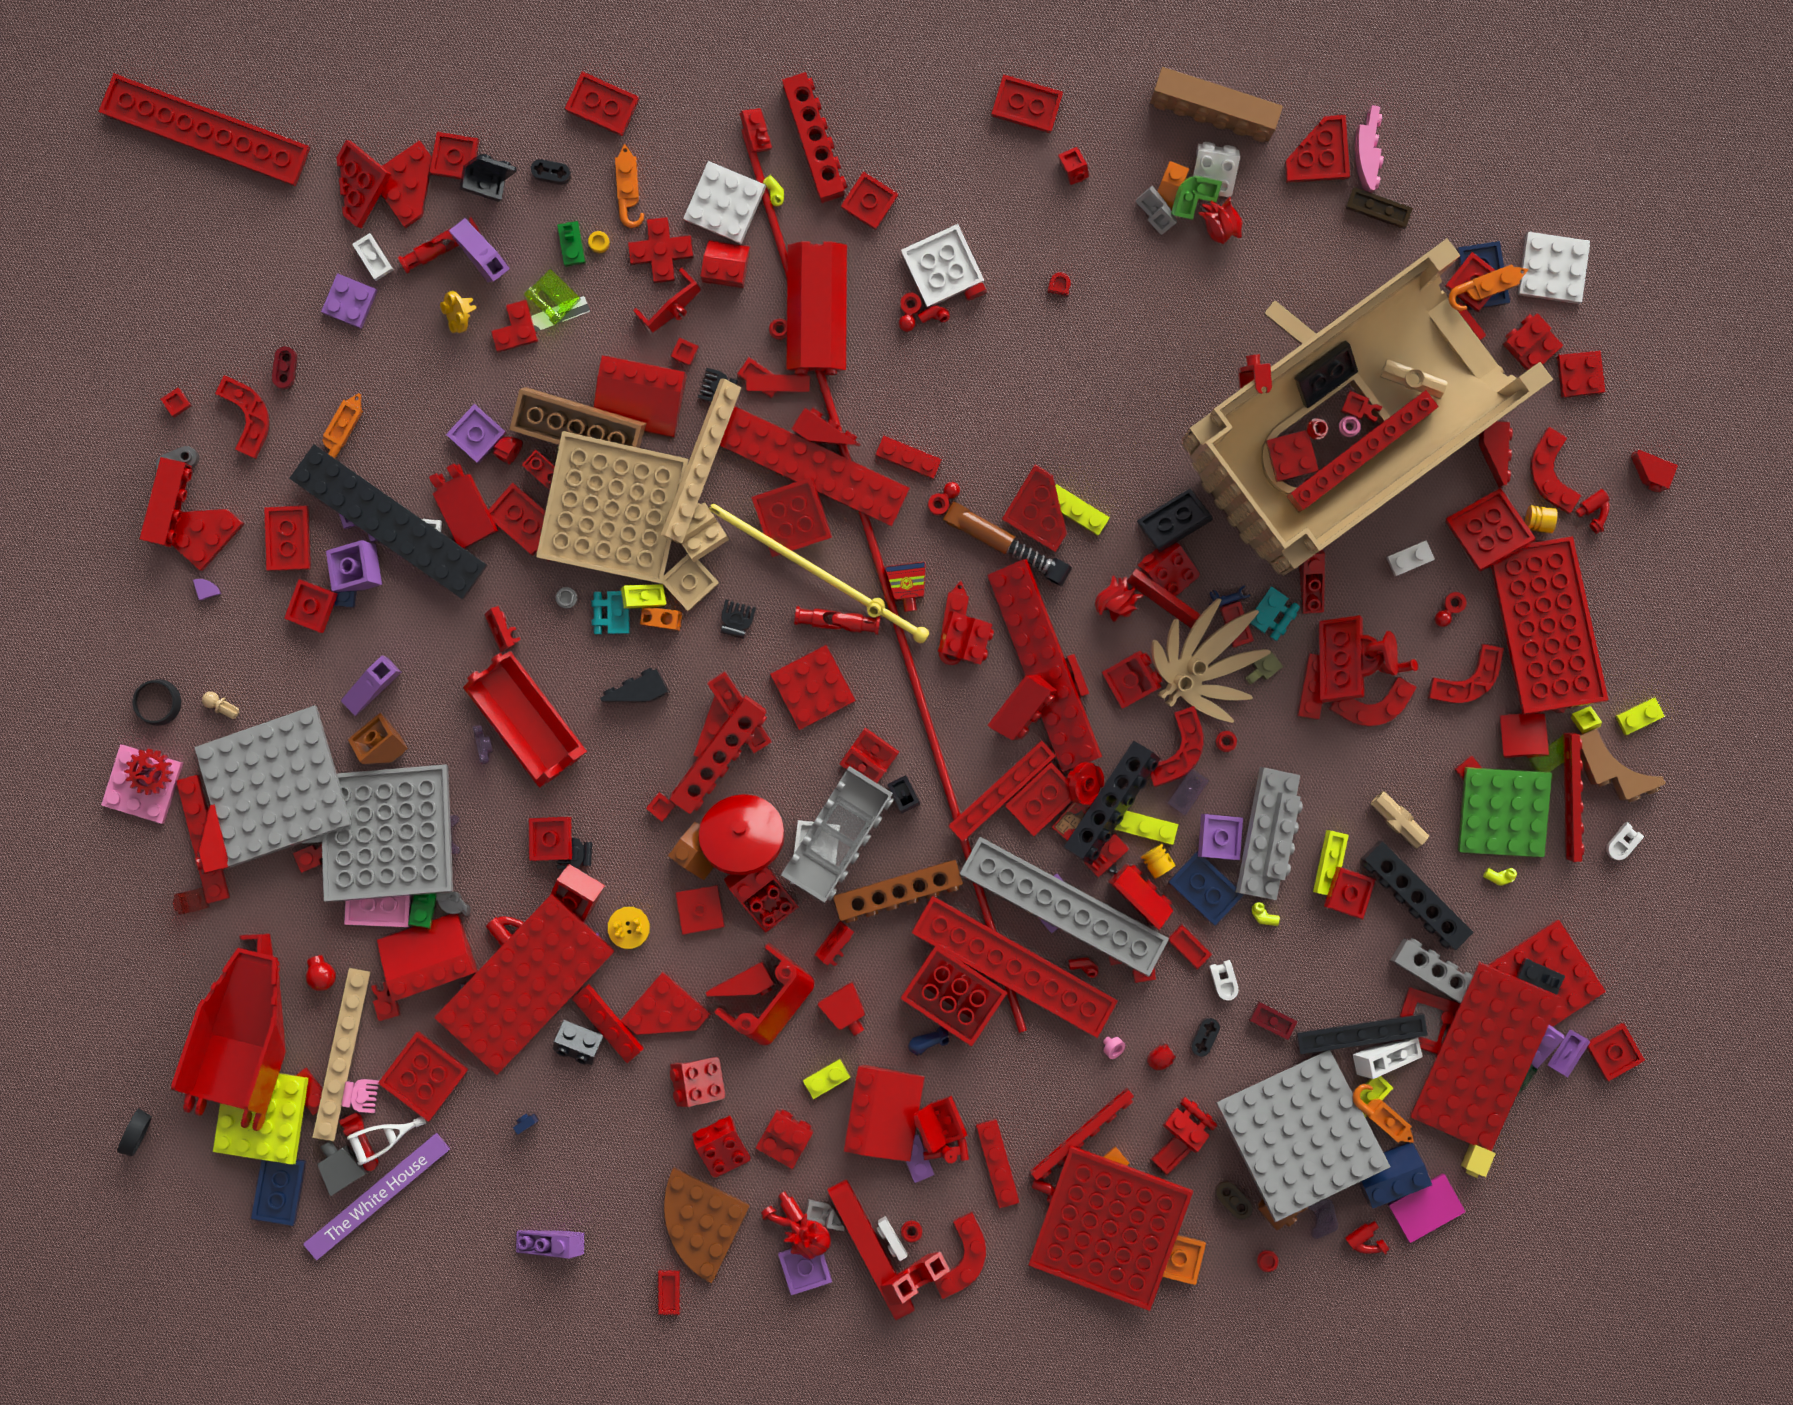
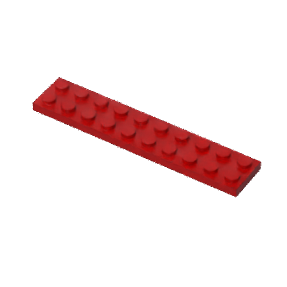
(204, 129)
(803, 459)
(1042, 655)
(1014, 966)

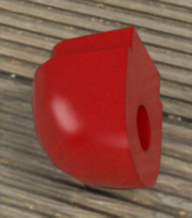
(507, 449)
(1160, 1057)

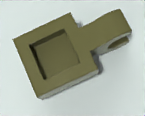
(1264, 667)

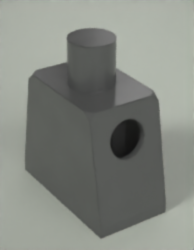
(339, 1167)

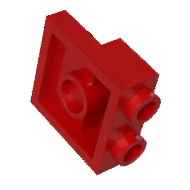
(1532, 342)
(966, 638)
(1132, 678)
(785, 1138)

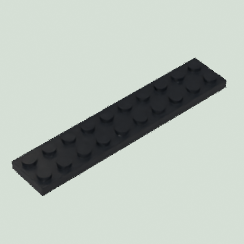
(388, 521)

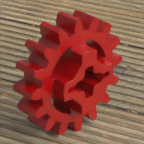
(153, 778)

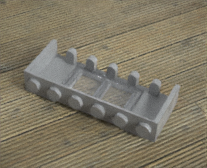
(837, 834)

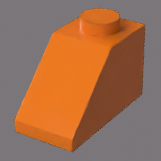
(1172, 179)

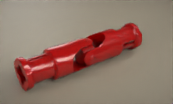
(430, 250)
(850, 621)

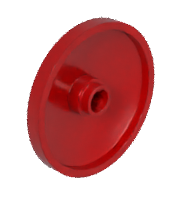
(741, 834)

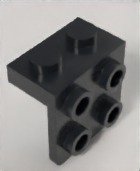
(486, 177)

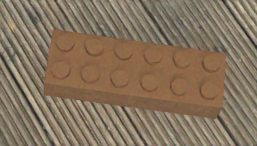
(1216, 105)
(548, 415)

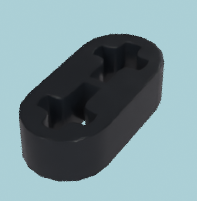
(551, 167)
(1209, 1039)

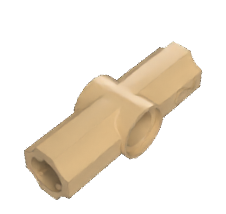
(1400, 374)
(1399, 819)

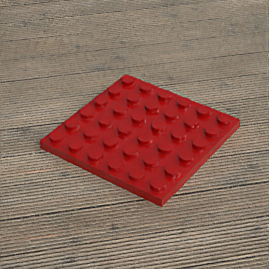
(1110, 1227)

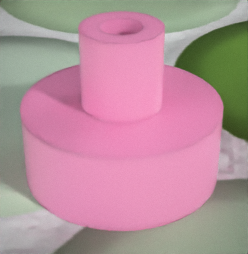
(1113, 1047)

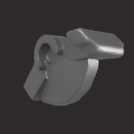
(453, 903)

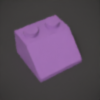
(354, 567)

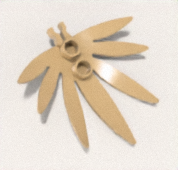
(1189, 672)

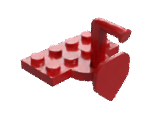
(1351, 656)

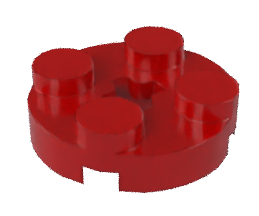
(1079, 790)

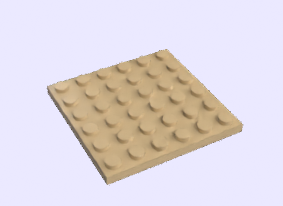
(610, 507)

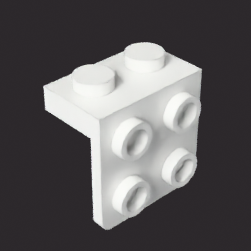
(1218, 164)

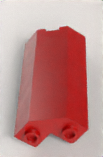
(816, 307)
(524, 718)

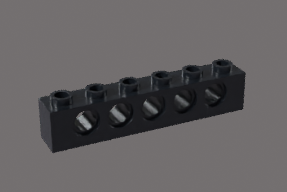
(1111, 792)
(1458, 931)

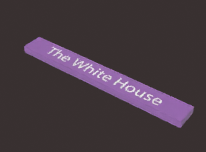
(376, 1196)

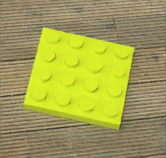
(280, 1132)

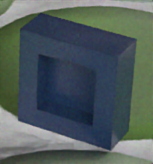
(346, 599)
(524, 1122)

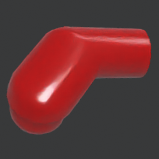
(935, 312)
(1085, 964)
(1044, 1187)

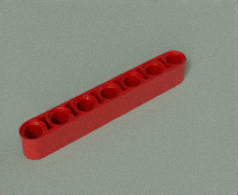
(866, 1241)

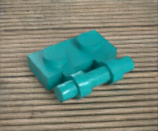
(1268, 608)
(618, 617)

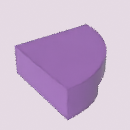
(205, 589)

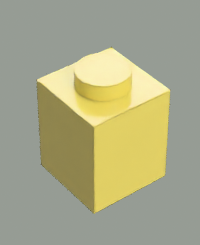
(1477, 1160)

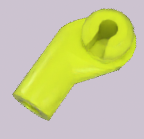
(776, 191)
(1262, 916)

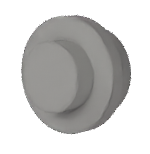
(566, 597)

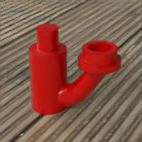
(1597, 500)
(499, 931)
(790, 1208)
(1363, 1234)

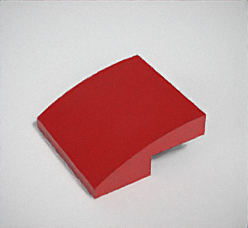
(1524, 735)
(870, 755)

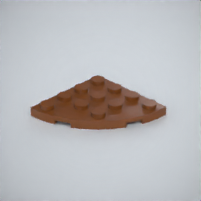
(701, 1222)

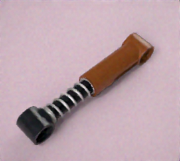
(1001, 540)

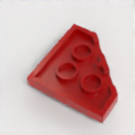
(1321, 154)
(360, 182)
(408, 183)
(1038, 509)
(205, 534)
(665, 1009)

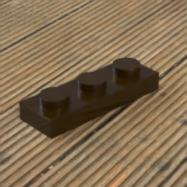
(1379, 208)

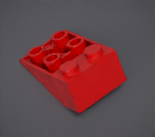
(762, 897)

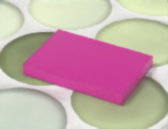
(1426, 1208)

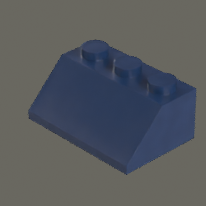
(1404, 1177)

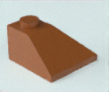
(377, 742)
(689, 853)

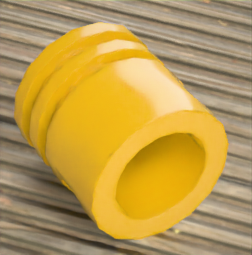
(1541, 519)
(1158, 861)

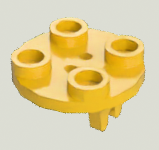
(457, 311)
(638, 925)

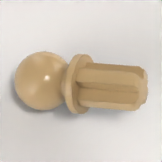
(211, 700)

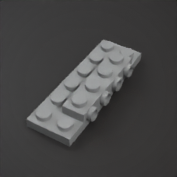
(1270, 834)

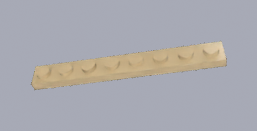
(701, 461)
(341, 1054)

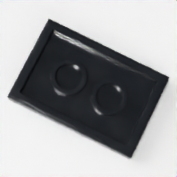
(1326, 374)
(1174, 520)

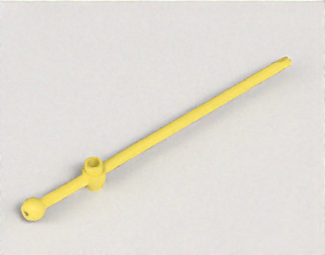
(874, 607)

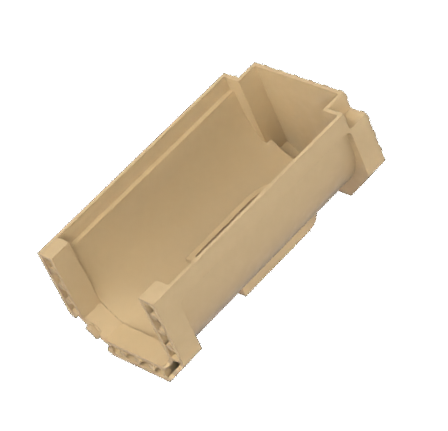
(1399, 322)

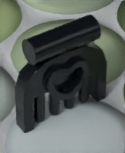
(714, 384)
(736, 621)
(580, 854)

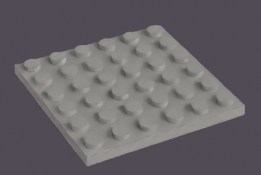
(273, 785)
(395, 838)
(1302, 1135)

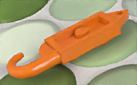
(627, 186)
(1488, 285)
(342, 424)
(1383, 1116)

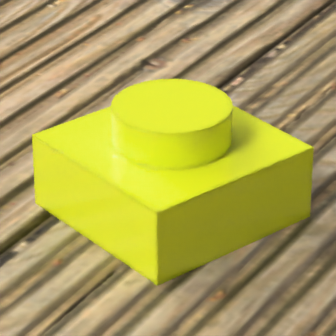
(1586, 720)

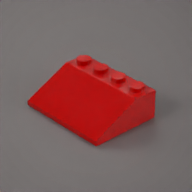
(641, 393)
(426, 957)
(953, 995)
(884, 1113)

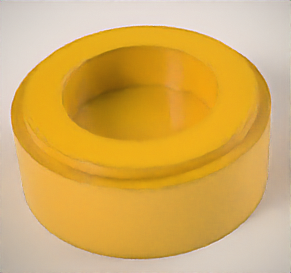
(598, 242)

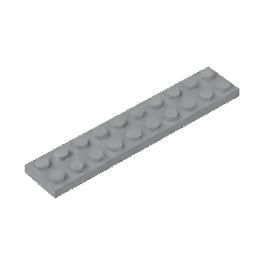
(1064, 906)

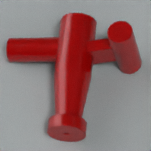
(950, 1153)

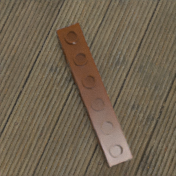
(849, 914)

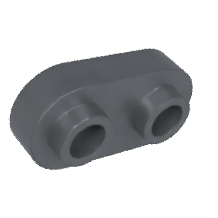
(178, 456)

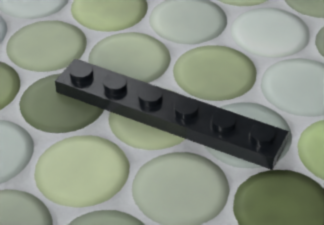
(1361, 1033)

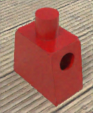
(844, 1008)

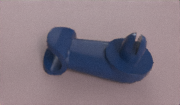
(1225, 600)
(921, 1043)

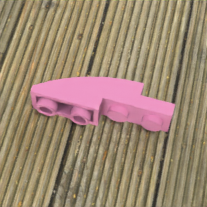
(1369, 158)

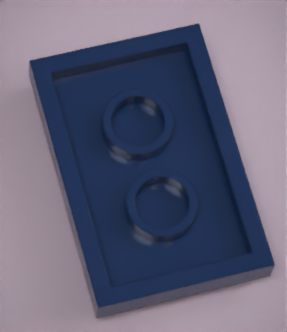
(1492, 255)
(1205, 888)
(278, 1192)

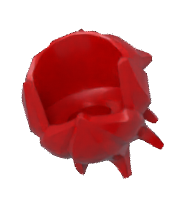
(1222, 221)
(1117, 599)
(808, 1238)

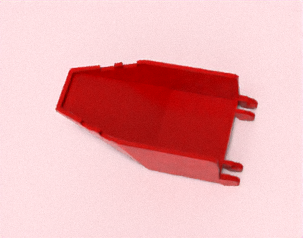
(236, 1040)

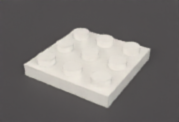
(724, 202)
(942, 266)
(1554, 267)

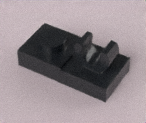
(1540, 976)

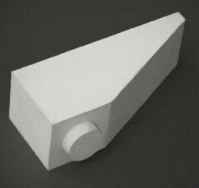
(1386, 1057)

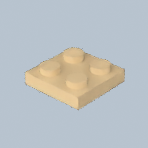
(689, 582)

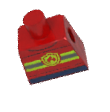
(907, 583)

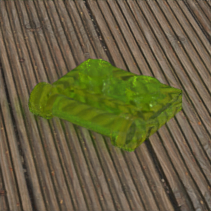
(557, 291)

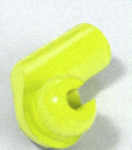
(1501, 878)

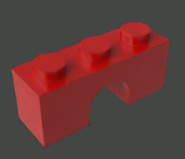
(906, 1283)

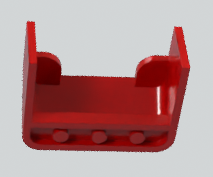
(796, 989)

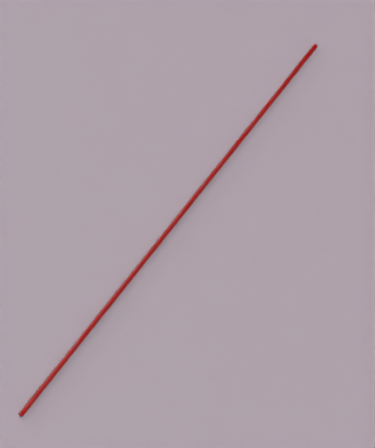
(889, 598)

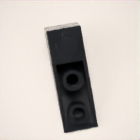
(643, 689)

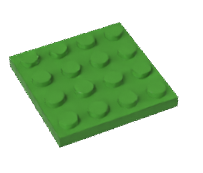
(1504, 812)

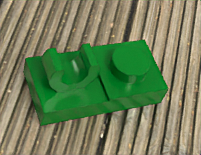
(571, 243)
(422, 910)

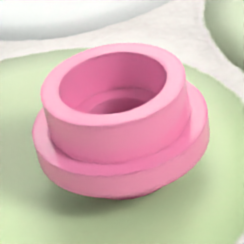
(1354, 422)

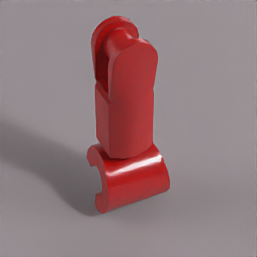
(354, 1124)

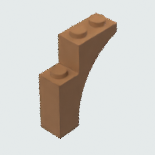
(1602, 767)

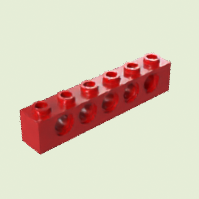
(796, 86)
(745, 709)

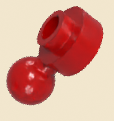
(907, 321)
(951, 491)
(1443, 618)

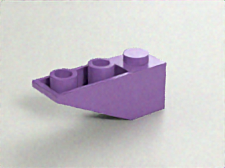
(479, 251)
(370, 684)
(550, 1243)

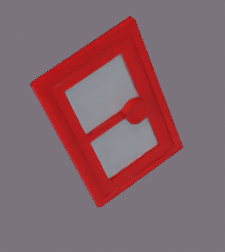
(1438, 1016)

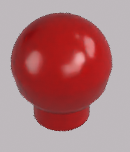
(320, 974)

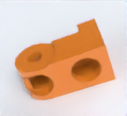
(661, 618)

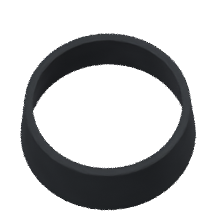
(176, 705)
(134, 1133)

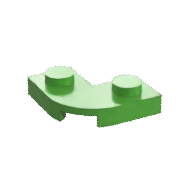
(1192, 190)

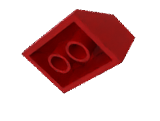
(1023, 707)
(1142, 895)

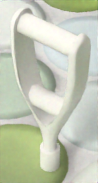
(392, 1138)

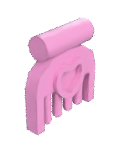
(357, 1094)

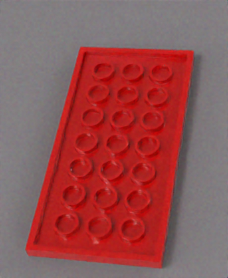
(1549, 627)
(524, 984)
(1485, 1056)

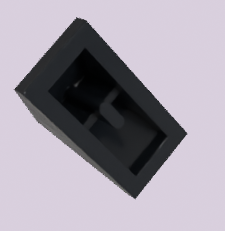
(903, 794)

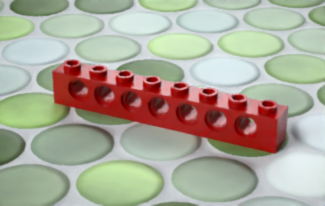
(1362, 451)

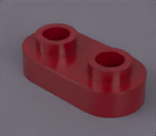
(283, 368)

